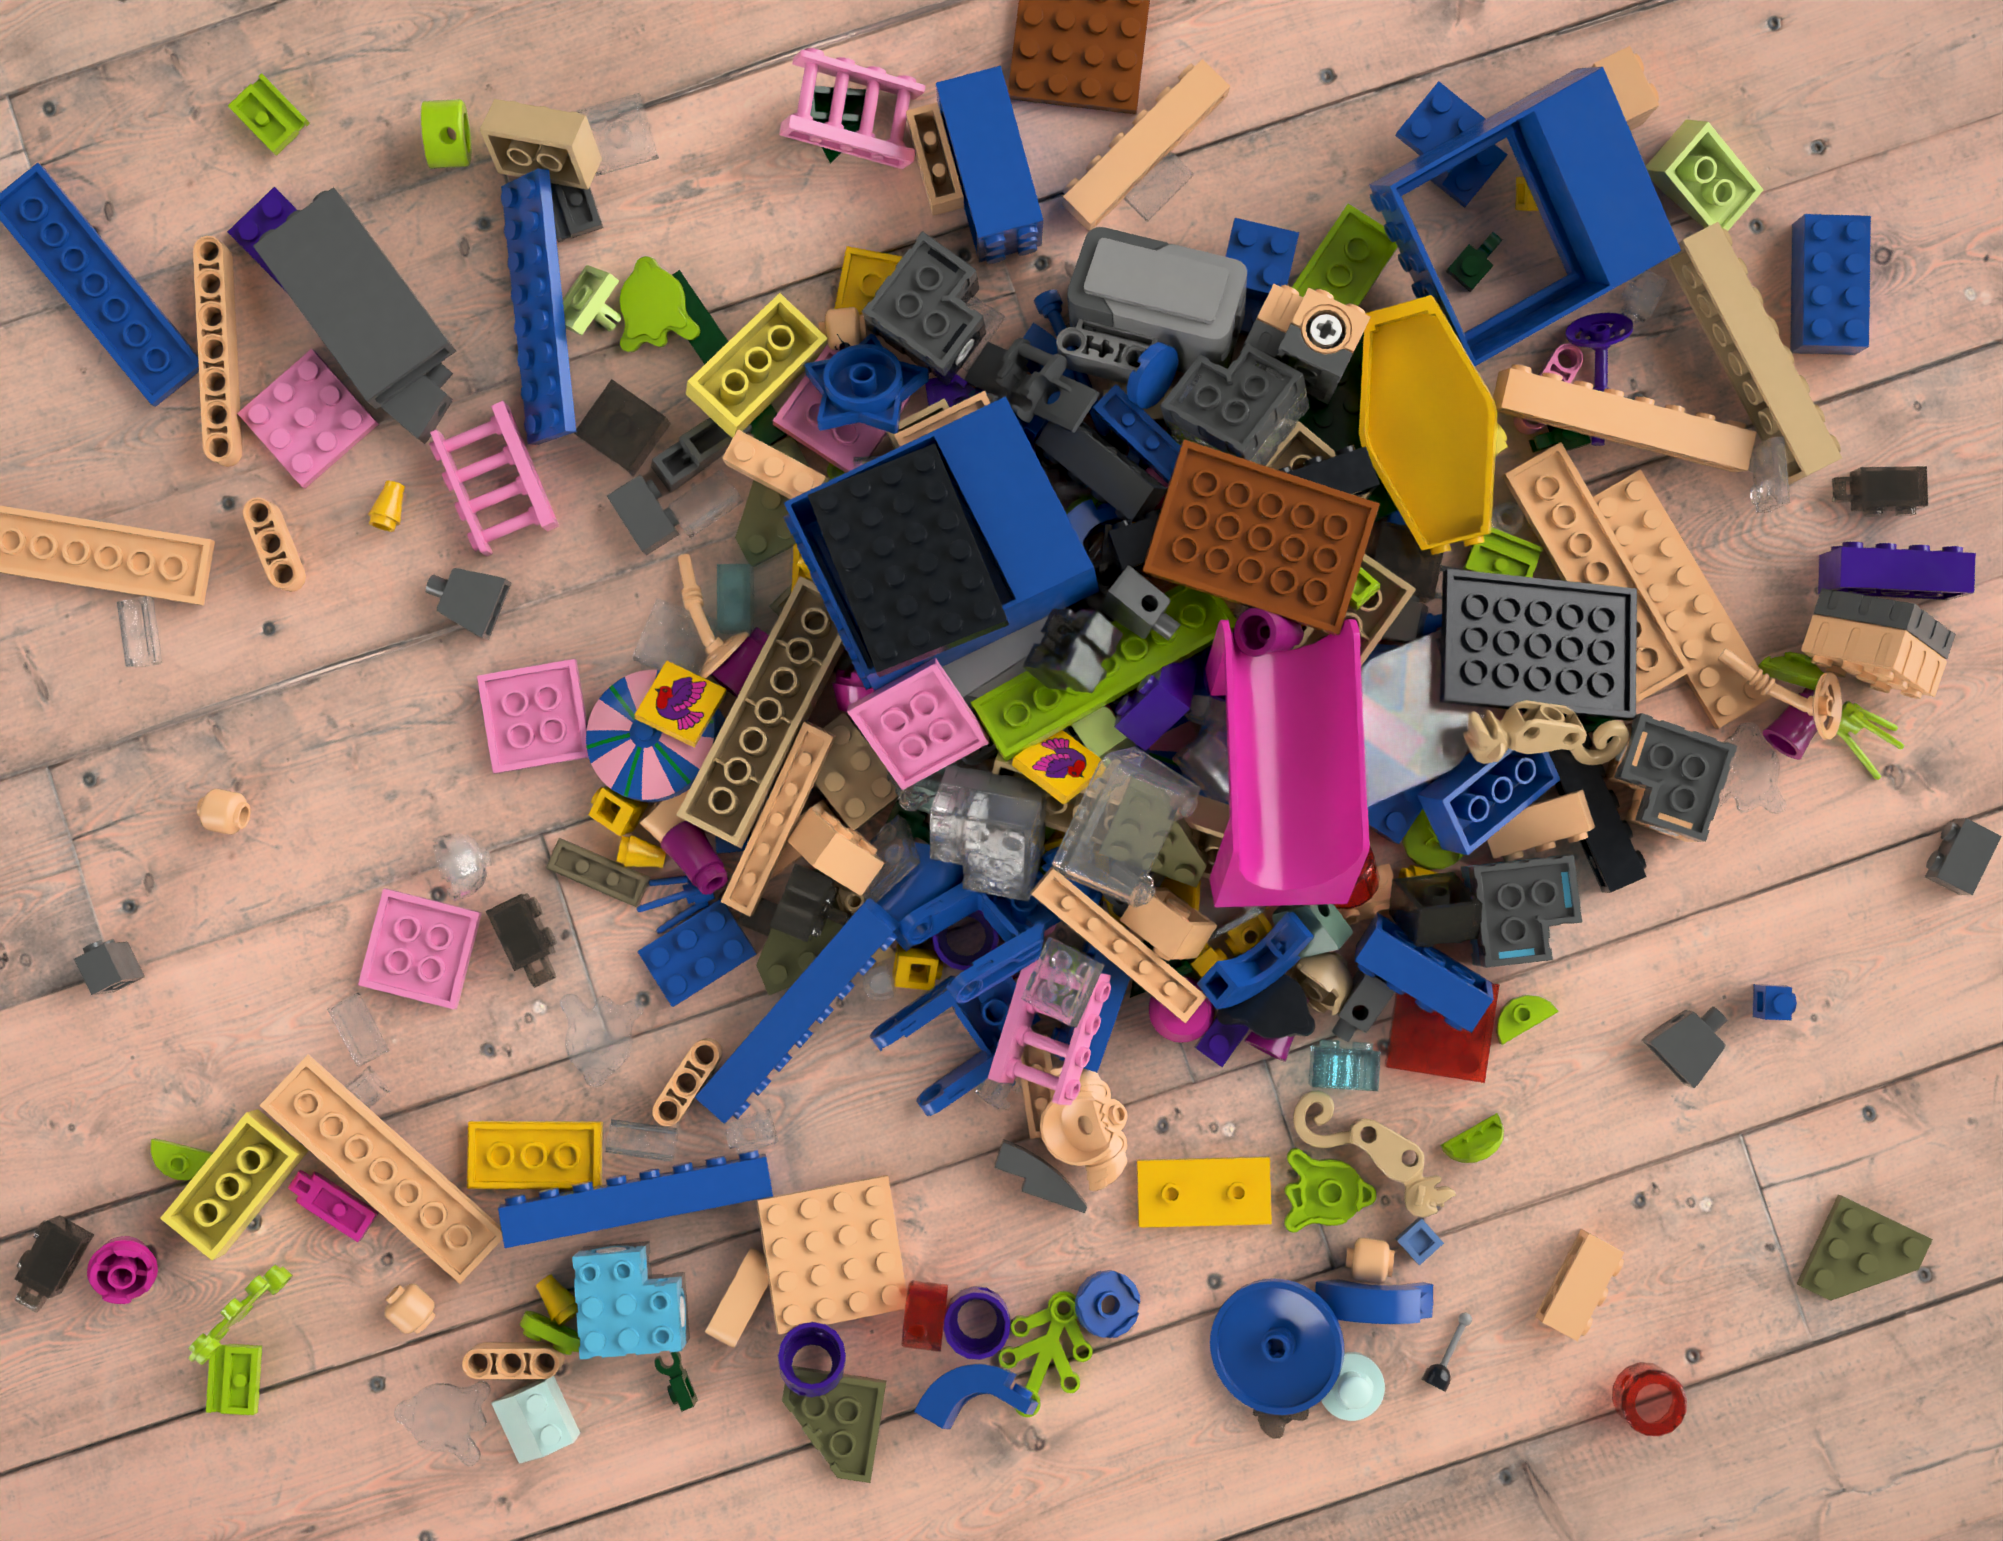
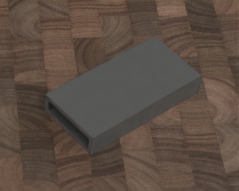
(354, 298)

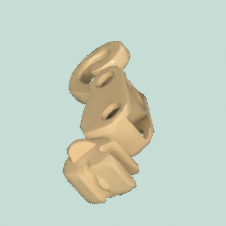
(1540, 731)
(1384, 1149)

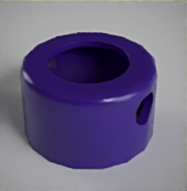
(963, 962)
(805, 1335)
(973, 1347)

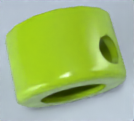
(439, 147)

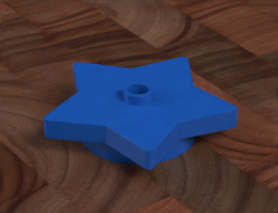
(864, 386)

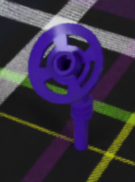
(1600, 333)

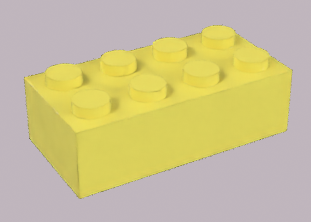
(756, 365)
(234, 1184)

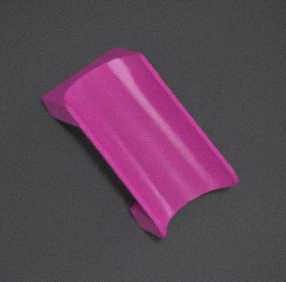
(1292, 772)

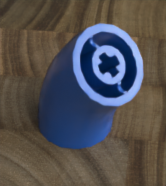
(919, 887)

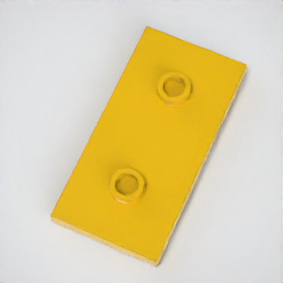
(533, 1154)
(1204, 1191)

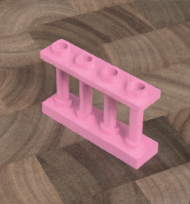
(832, 133)
(514, 453)
(1018, 1033)

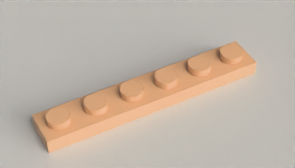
(778, 818)
(1118, 945)

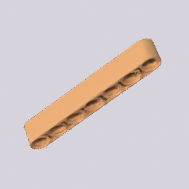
(210, 337)

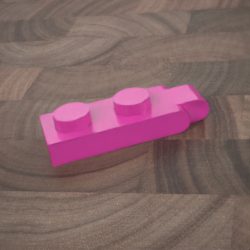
(333, 1204)

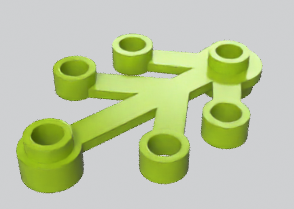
(235, 1311)
(1048, 1345)

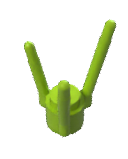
(1856, 718)

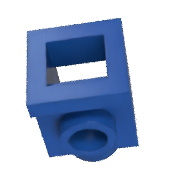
(1773, 1002)

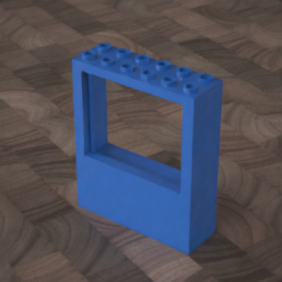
(1585, 187)
(1012, 516)

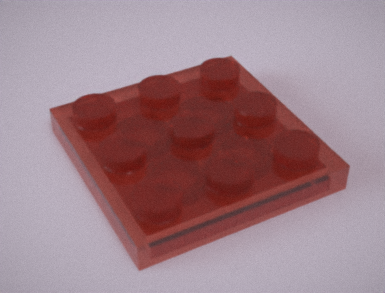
(1430, 1046)

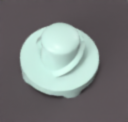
(1357, 1389)

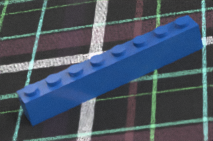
(797, 1010)
(634, 1200)

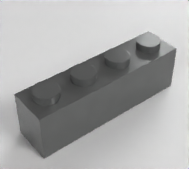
(1103, 468)

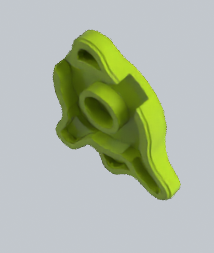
(653, 306)
(1325, 1193)

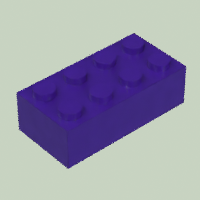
(1898, 572)

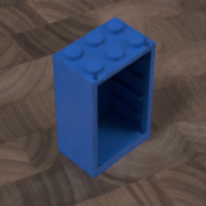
(990, 165)

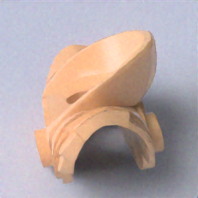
(1088, 1131)

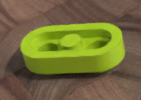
(541, 1327)

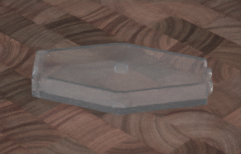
(1405, 725)

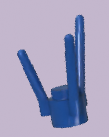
(690, 892)

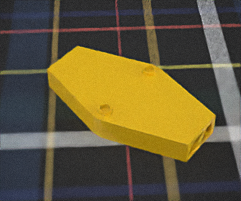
(1428, 424)

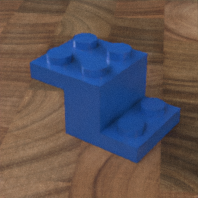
(1435, 122)
(1268, 261)

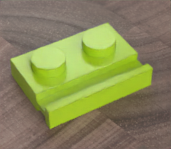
(268, 114)
(1503, 555)
(234, 1379)

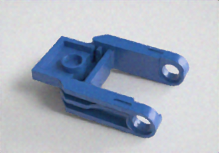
(1016, 921)
(980, 1016)

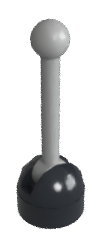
(1438, 1374)

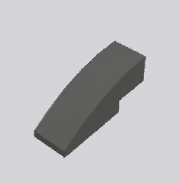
(692, 454)
(1039, 1176)

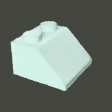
(536, 1420)

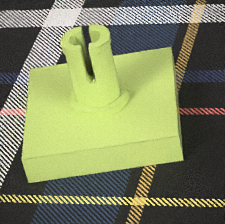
(587, 301)

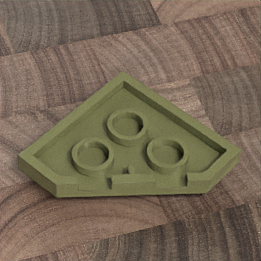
(762, 525)
(1181, 856)
(788, 957)
(1860, 1251)
(842, 1421)

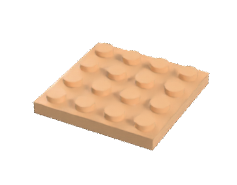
(832, 1253)

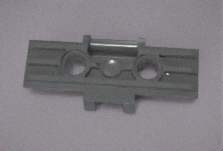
(1005, 374)

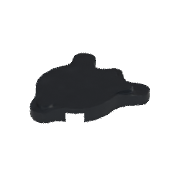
(1274, 1012)

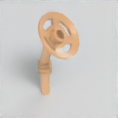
(693, 601)
(1818, 706)

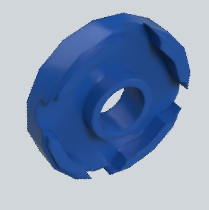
(1090, 1298)

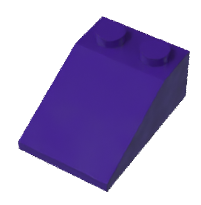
(1157, 703)

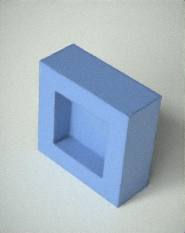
(1419, 1240)

